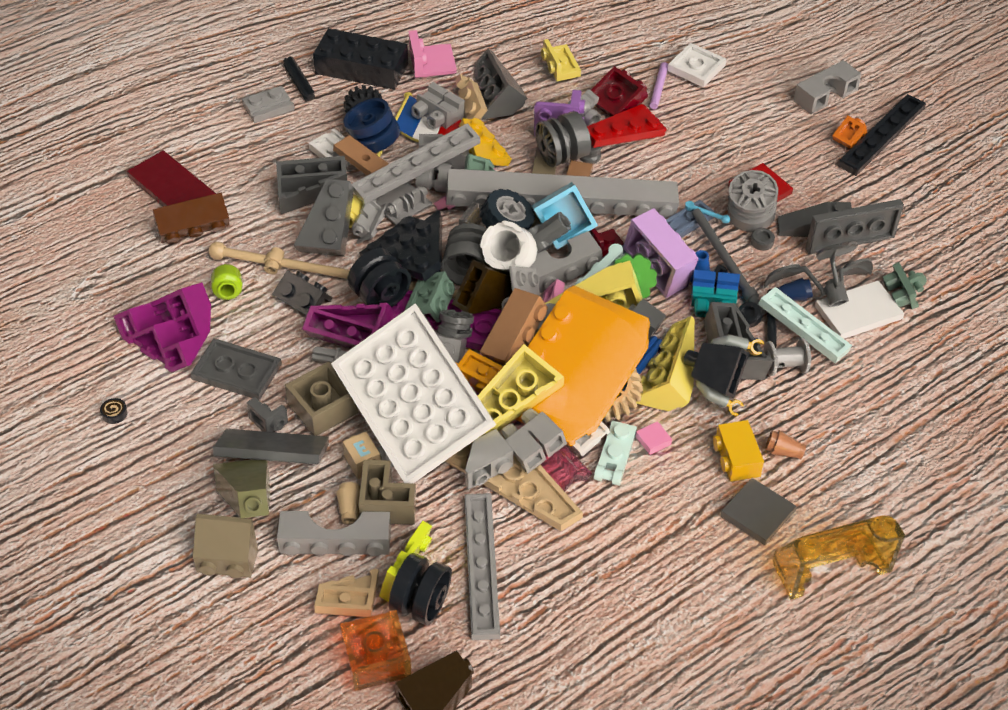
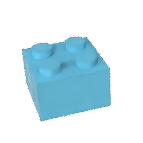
(572, 205)

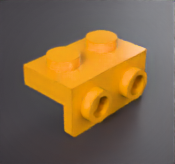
(478, 369)

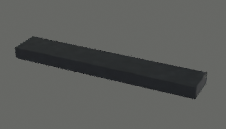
(881, 135)

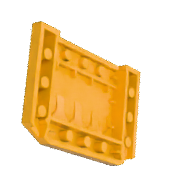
(595, 351)

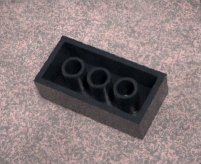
(361, 58)

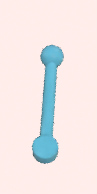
(689, 205)

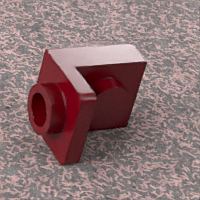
(606, 239)

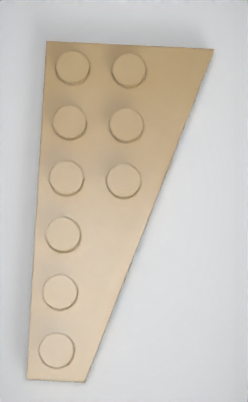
(531, 491)

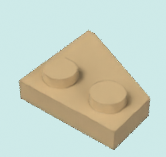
(348, 596)

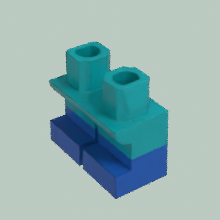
(703, 290)

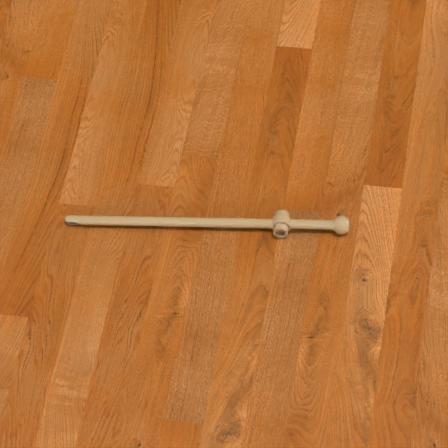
(275, 261)

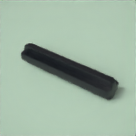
(299, 78)

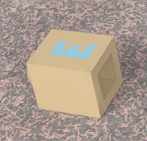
(358, 449)

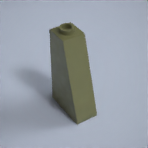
(244, 486)

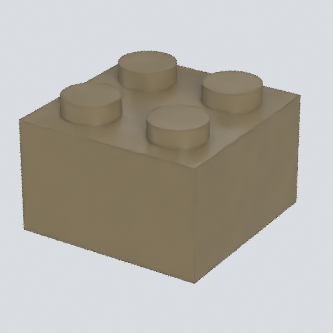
(320, 399)

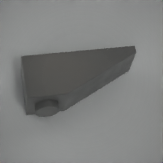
(798, 222)

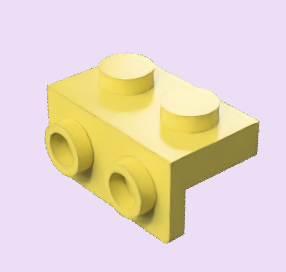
(560, 61)

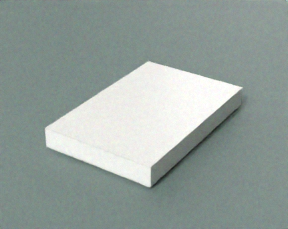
(866, 309)

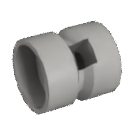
(429, 180)

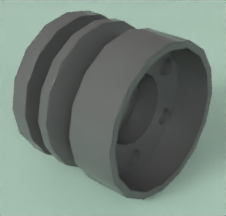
(563, 138)
(461, 249)

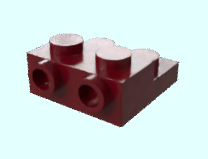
(619, 92)

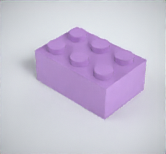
(668, 253)

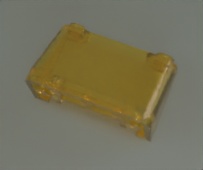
(869, 541)

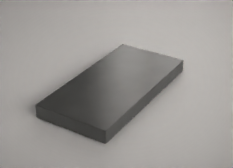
(856, 224)
(271, 446)

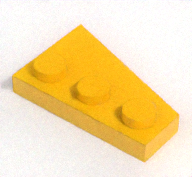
(489, 146)

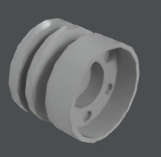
(752, 200)

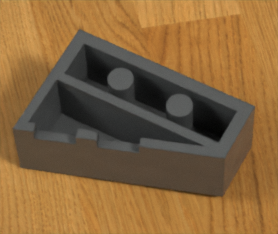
(303, 179)
(328, 220)
(728, 320)

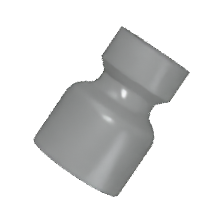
(591, 115)

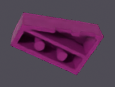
(346, 324)

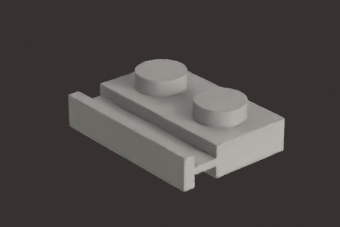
(268, 104)

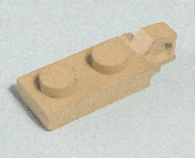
(470, 92)

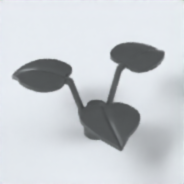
(834, 287)

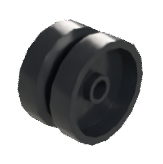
(379, 278)
(420, 589)

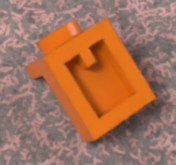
(850, 131)

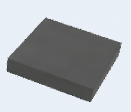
(758, 511)

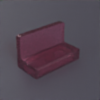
(565, 468)

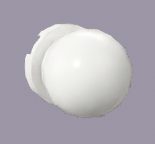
(507, 246)

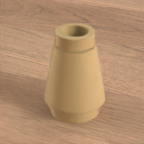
(348, 502)

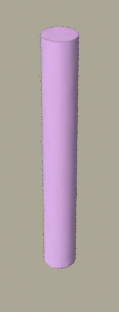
(659, 85)

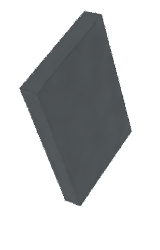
(236, 369)

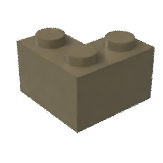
(382, 495)

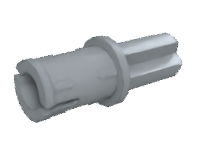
(325, 354)

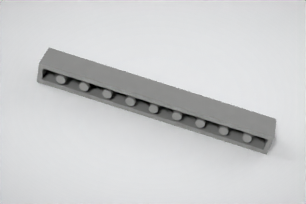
(599, 193)

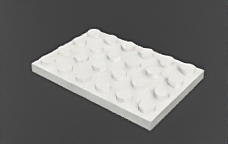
(412, 395)

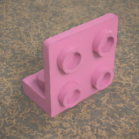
(430, 59)

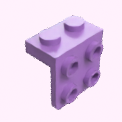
(547, 110)

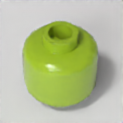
(226, 282)

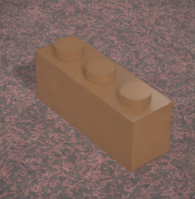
(514, 326)

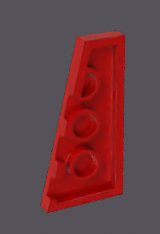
(626, 126)

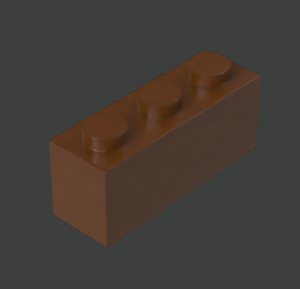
(191, 218)

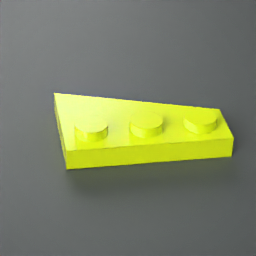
(419, 541)

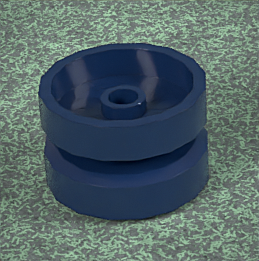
(372, 124)

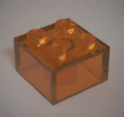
(375, 650)

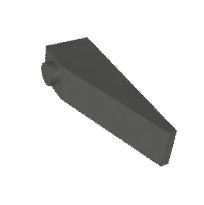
(497, 86)

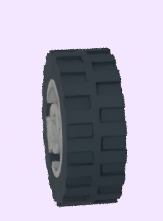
(507, 206)

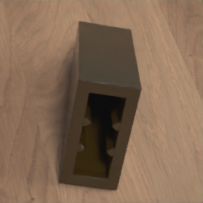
(483, 288)
(436, 685)

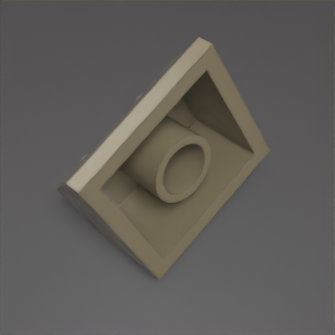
(224, 546)

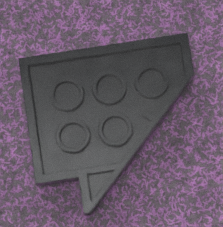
(414, 245)

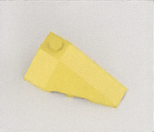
(613, 283)
(669, 379)

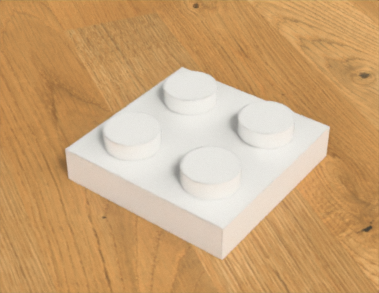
(696, 64)

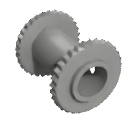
(789, 356)

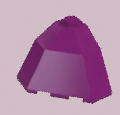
(170, 326)

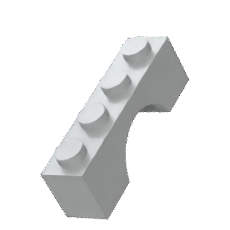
(367, 535)

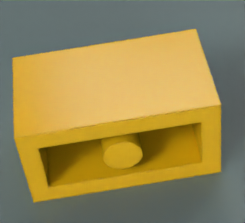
(738, 451)

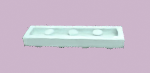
(805, 325)

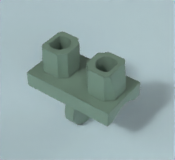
(908, 285)

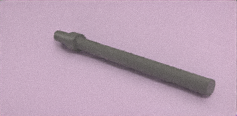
(749, 293)

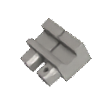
(439, 107)
(534, 439)

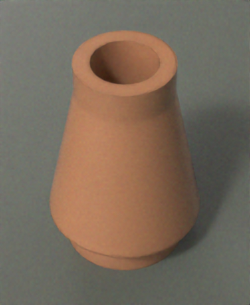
(784, 445)

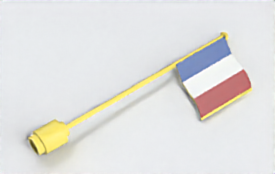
(411, 128)

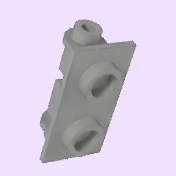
(366, 225)

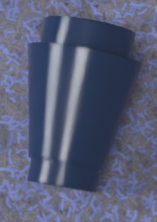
(798, 289)

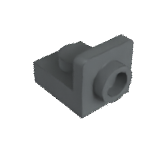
(266, 419)

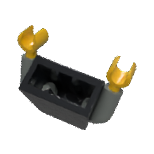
(720, 368)

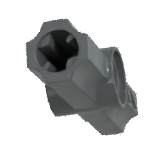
(550, 231)

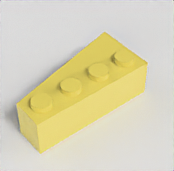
(519, 387)

